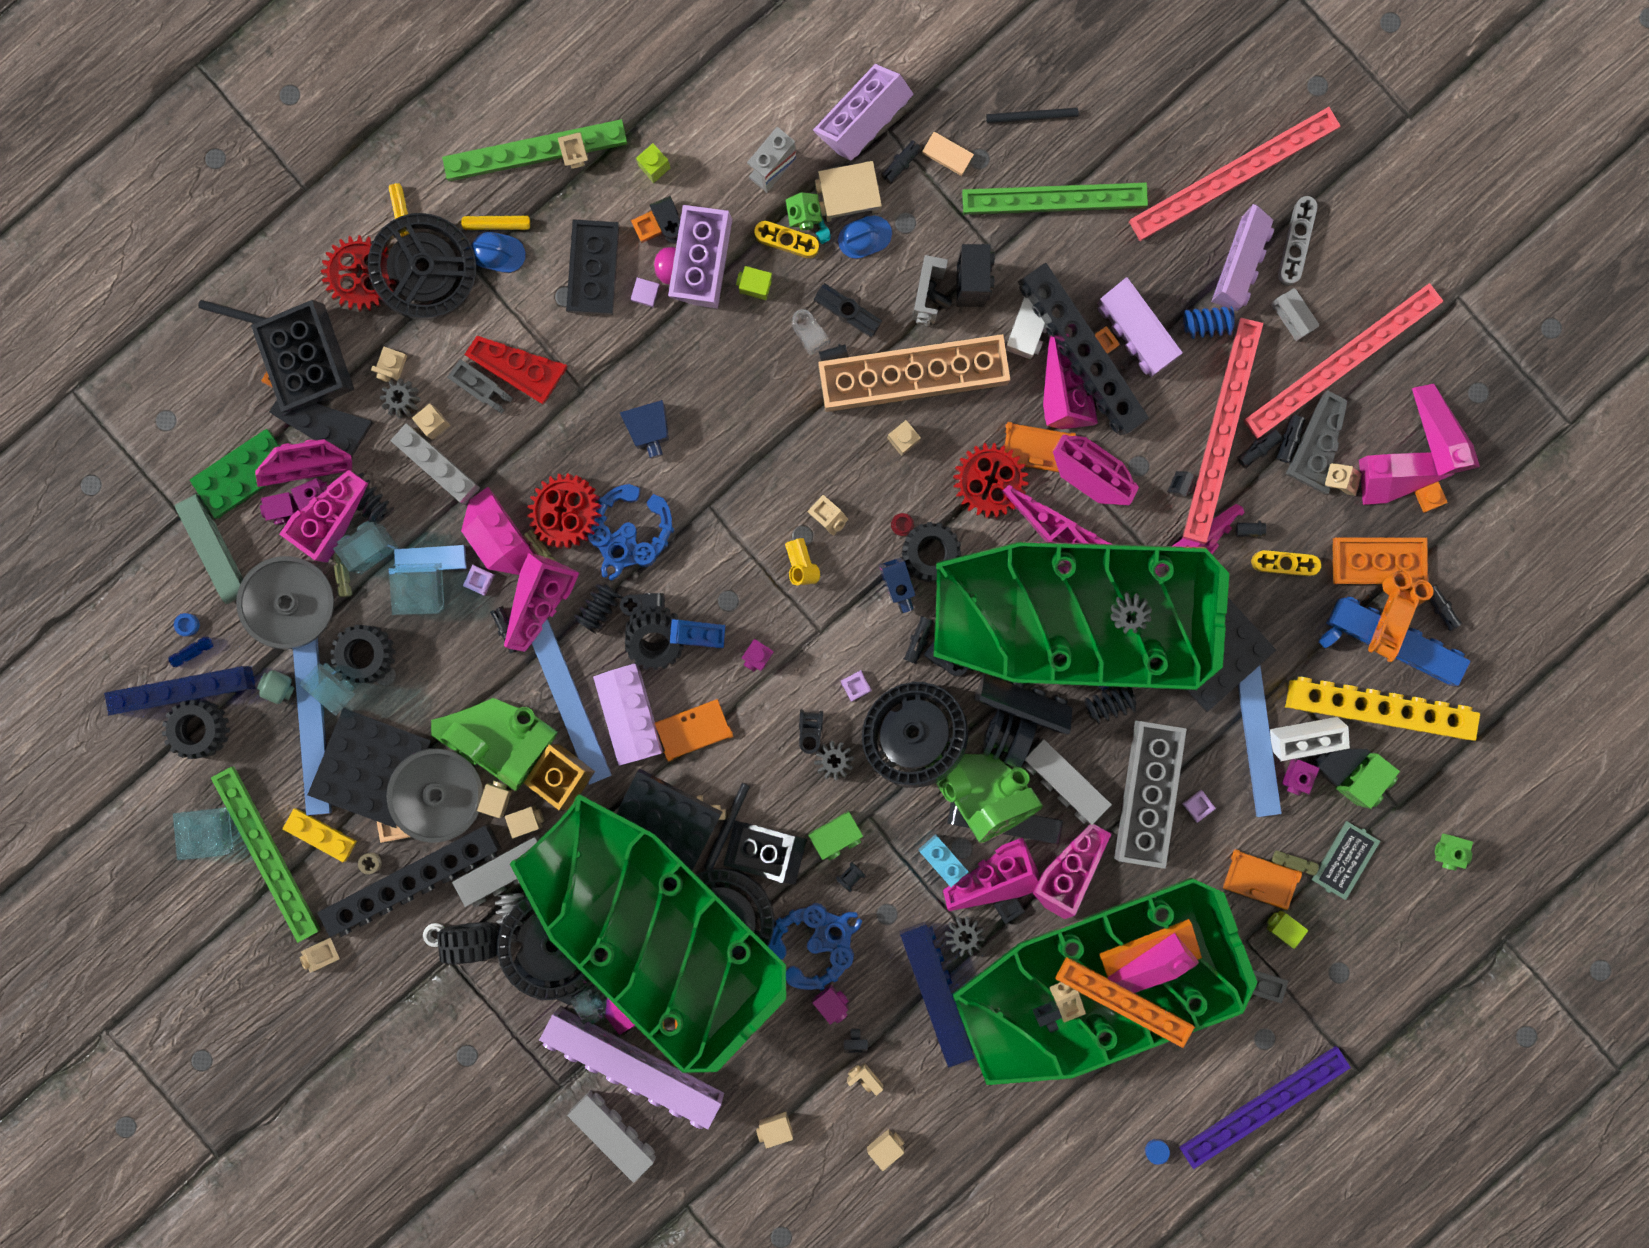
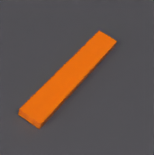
(1125, 1002)

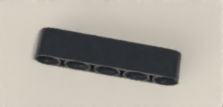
(1033, 828)

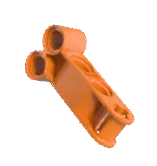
(1398, 612)

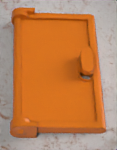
(1033, 444)
(693, 733)
(1271, 881)

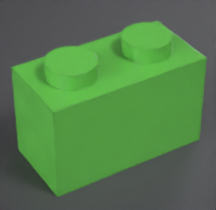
(835, 836)

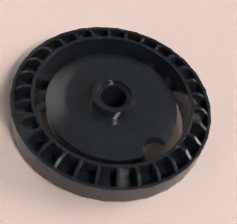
(418, 248)
(923, 749)
(739, 903)
(535, 958)

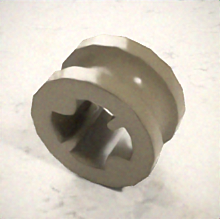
(375, 859)

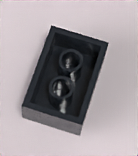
(973, 275)

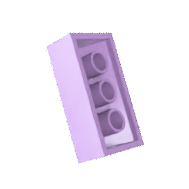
(864, 111)
(700, 256)
(1243, 259)
(1139, 328)
(628, 714)

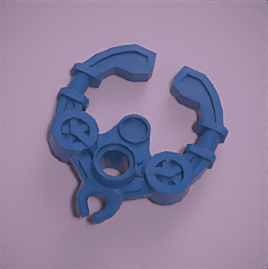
(625, 537)
(821, 941)

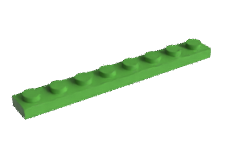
(530, 151)
(1054, 198)
(265, 854)

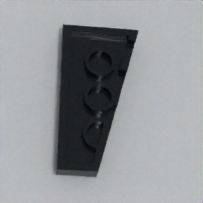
(326, 423)

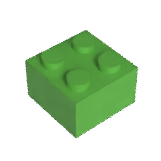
(1369, 781)

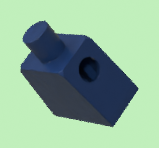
(647, 427)
(894, 574)

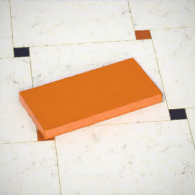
(1377, 558)
(1122, 955)

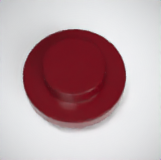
(902, 524)

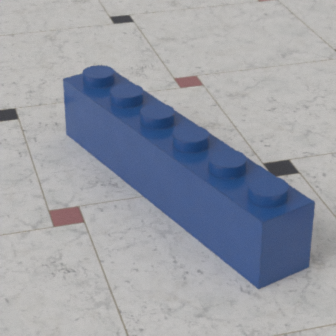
(1415, 651)

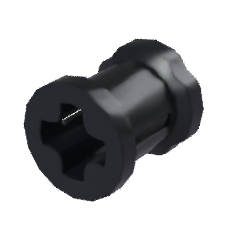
(850, 877)

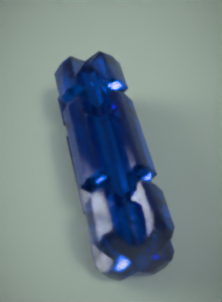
(190, 651)

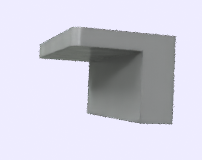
(1295, 314)

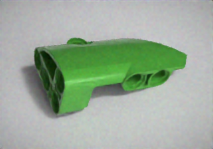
(495, 739)
(989, 794)

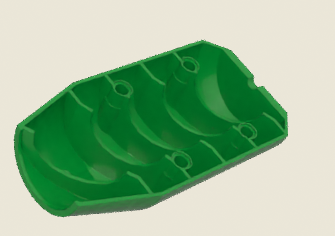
(1019, 608)
(668, 951)
(1001, 998)

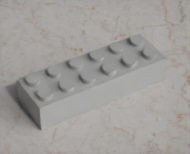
(1150, 794)

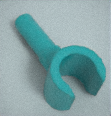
(824, 234)

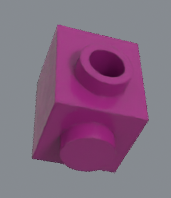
(307, 491)
(278, 508)
(757, 656)
(1300, 777)
(831, 1004)

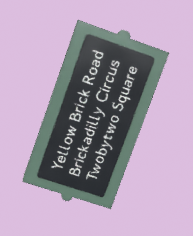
(1345, 860)

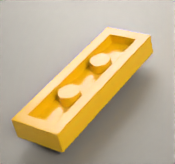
(319, 835)

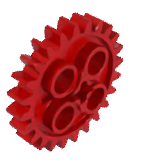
(358, 294)
(971, 473)
(584, 512)

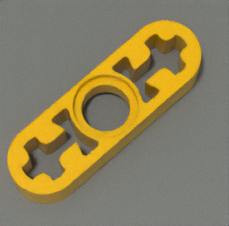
(768, 240)
(1303, 558)

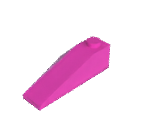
(1446, 438)
(1396, 475)
(325, 518)
(537, 594)
(1069, 875)

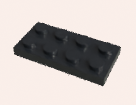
(592, 267)

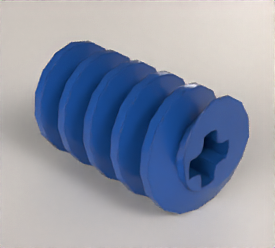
(1209, 321)

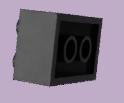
(765, 852)

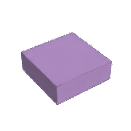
(645, 292)
(478, 580)
(856, 685)
(1198, 806)

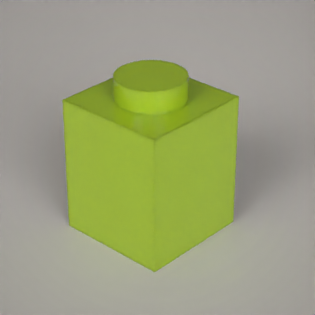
(653, 163)
(754, 282)
(1286, 929)

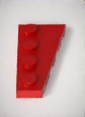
(524, 371)

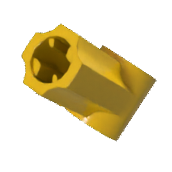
(802, 570)

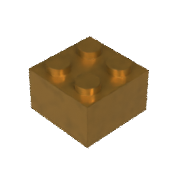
(559, 777)

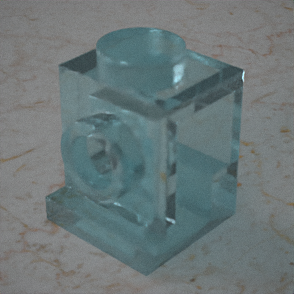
(587, 1005)

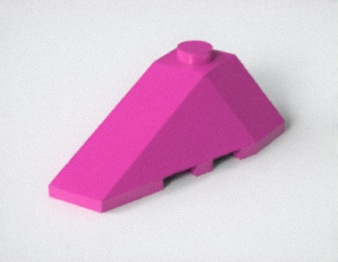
(1065, 397)
(1002, 877)
(1157, 965)

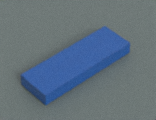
(697, 633)

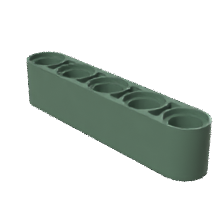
(210, 547)

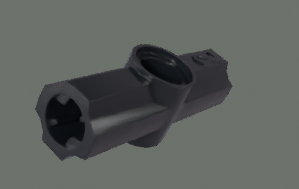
(835, 301)

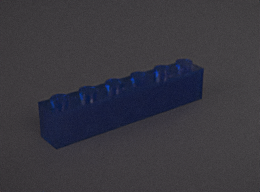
(179, 690)
(936, 993)

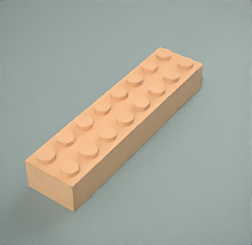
(914, 373)

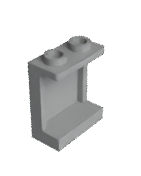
(934, 268)

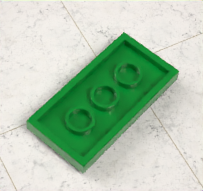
(234, 476)

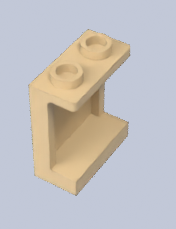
(848, 190)

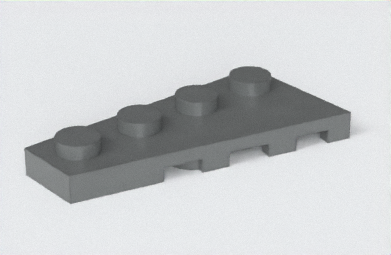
(1319, 443)

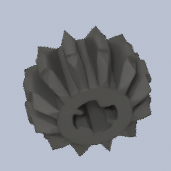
(407, 400)
(1131, 604)
(828, 766)
(969, 929)

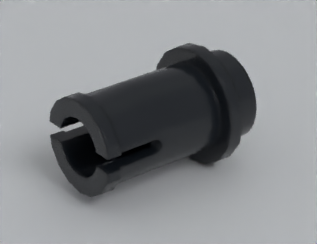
(834, 353)
(1251, 529)

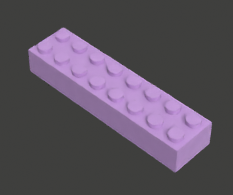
(632, 1067)

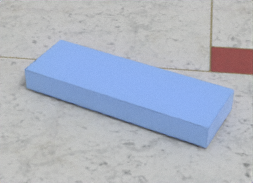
(450, 556)

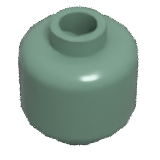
(275, 687)

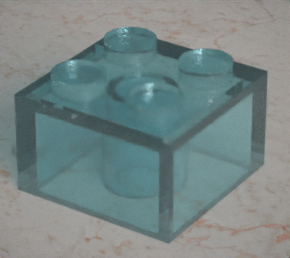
(365, 547)
(416, 588)
(327, 688)
(202, 833)

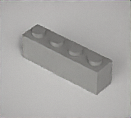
(435, 464)
(1066, 781)
(491, 876)
(612, 1136)

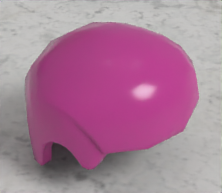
(664, 264)

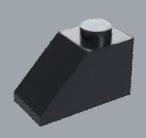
(1339, 764)

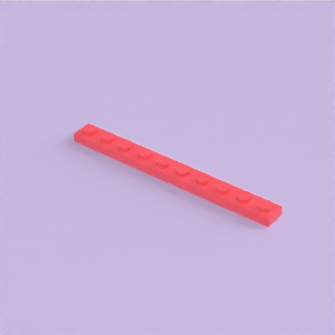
(1234, 174)
(1343, 360)
(1222, 431)

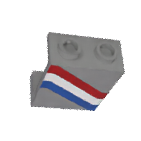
(772, 159)

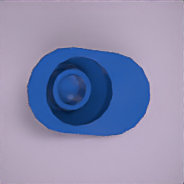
(864, 236)
(498, 252)

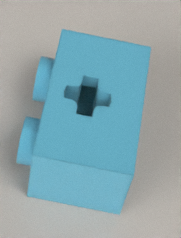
(943, 860)

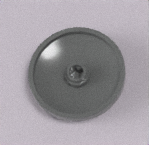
(285, 602)
(434, 795)

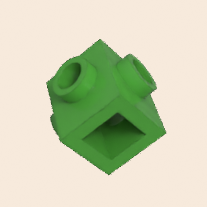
(803, 210)
(1453, 852)

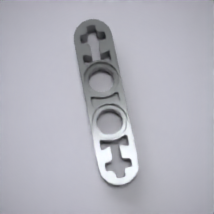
(1301, 242)

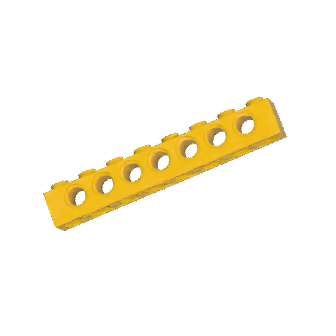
(1464, 727)

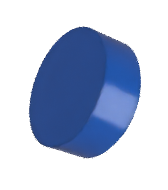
(186, 624)
(1330, 637)
(1157, 1151)

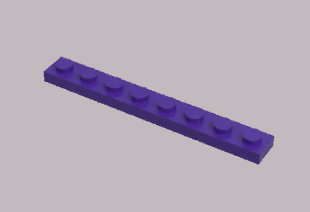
(1264, 1107)

